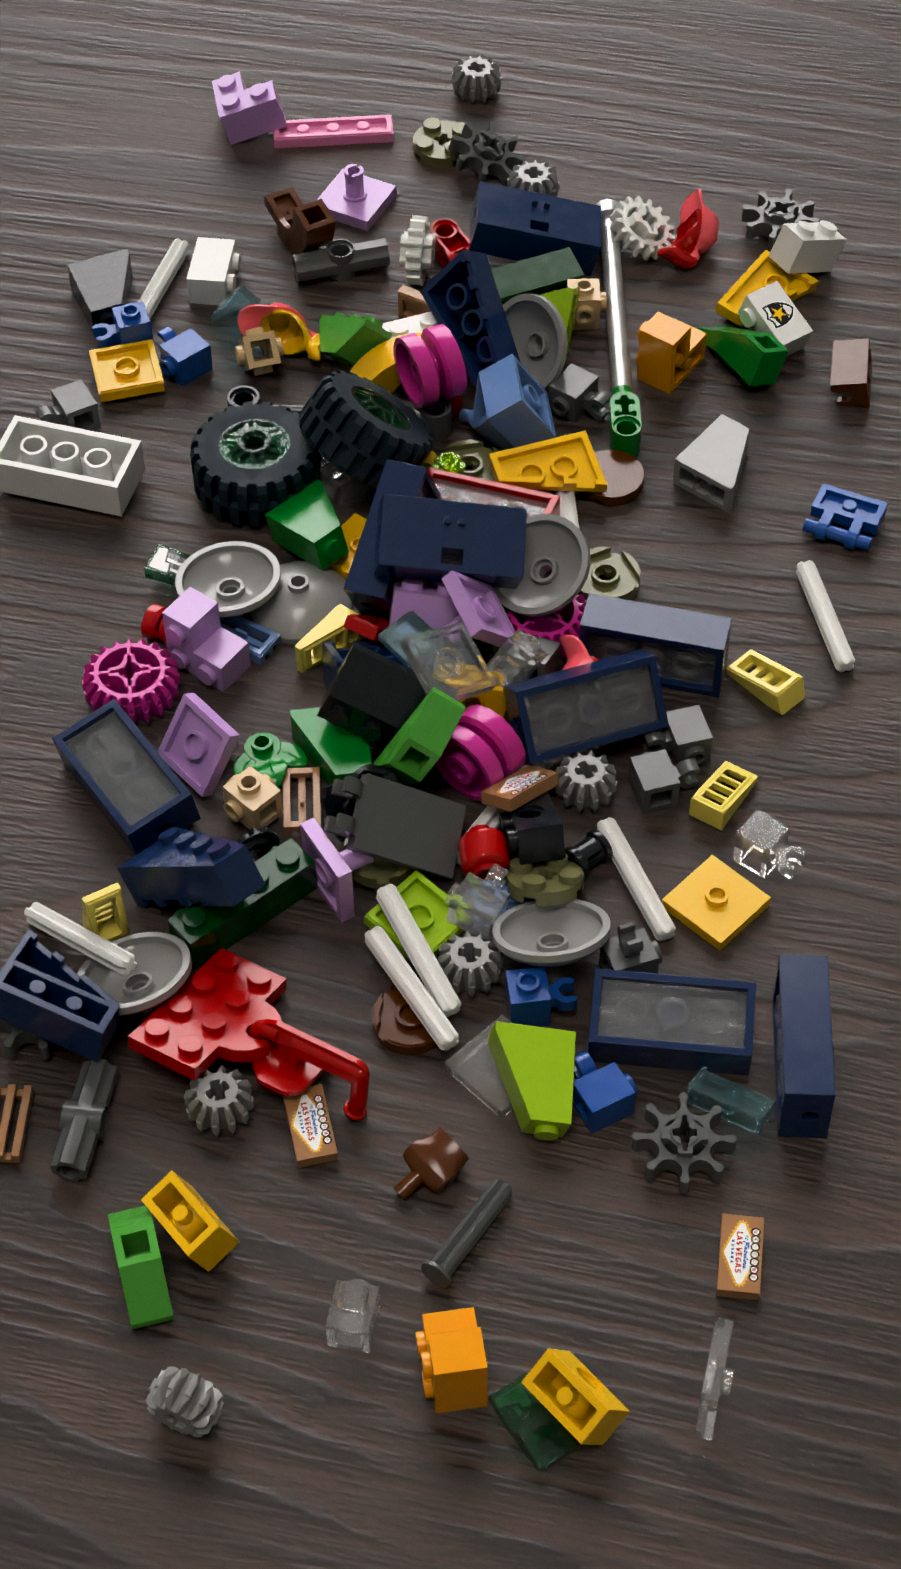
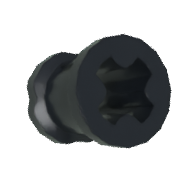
(590, 850)

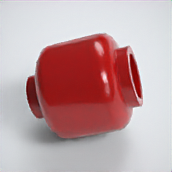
(482, 849)

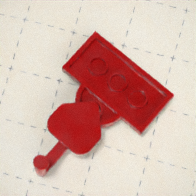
(230, 1016)

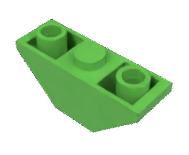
(350, 337)
(422, 737)
(140, 1267)

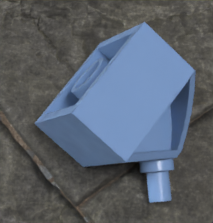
(510, 406)

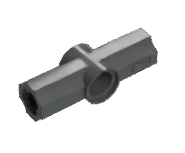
(340, 260)
(84, 1120)

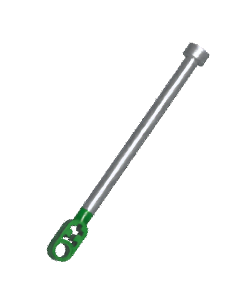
(624, 407)

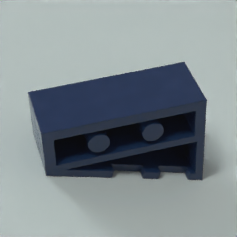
(54, 1001)

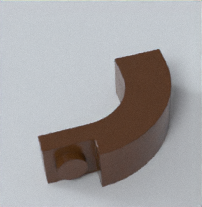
(299, 224)

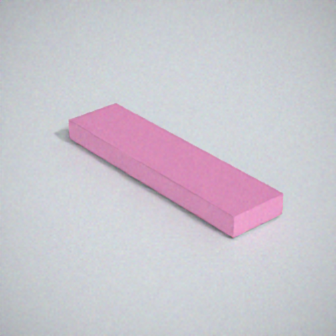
(334, 131)

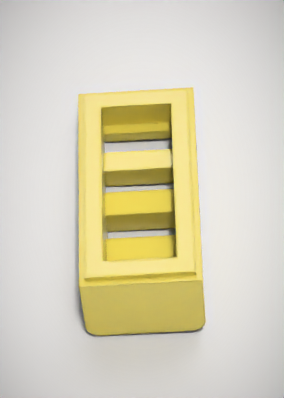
(327, 630)
(781, 696)
(716, 814)
(105, 913)

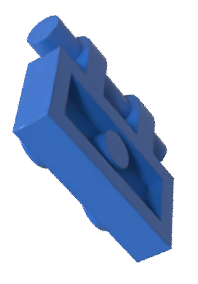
(846, 509)

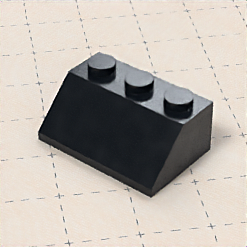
(371, 696)

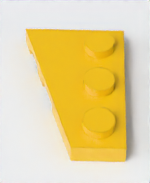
(760, 274)
(551, 465)

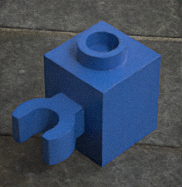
(129, 326)
(184, 355)
(531, 997)
(601, 1094)

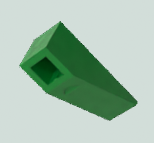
(751, 353)

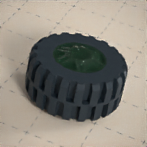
(362, 427)
(251, 462)

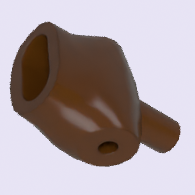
(433, 1162)

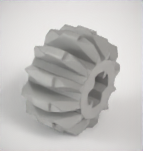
(476, 79)
(534, 178)
(586, 781)
(471, 963)
(219, 1100)
(184, 1401)

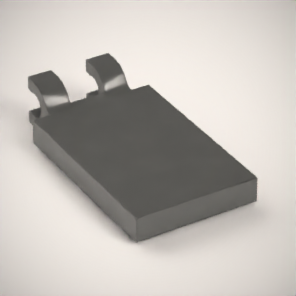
(399, 824)

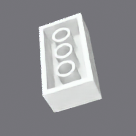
(69, 465)

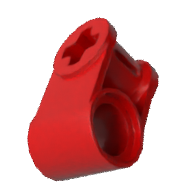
(449, 241)

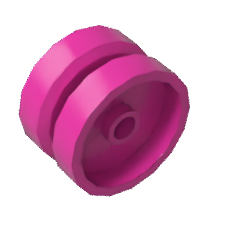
(430, 365)
(480, 752)

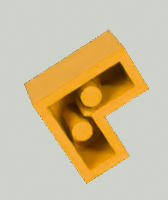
(668, 351)
(453, 1360)

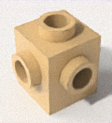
(589, 301)
(271, 348)
(252, 799)

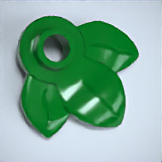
(270, 756)

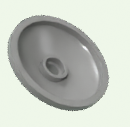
(538, 336)
(555, 546)
(233, 574)
(301, 600)
(551, 933)
(160, 971)

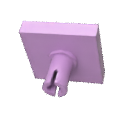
(357, 198)
(478, 609)
(198, 744)
(332, 869)

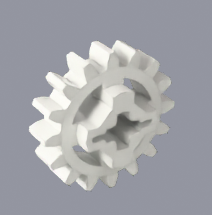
(641, 227)
(417, 250)

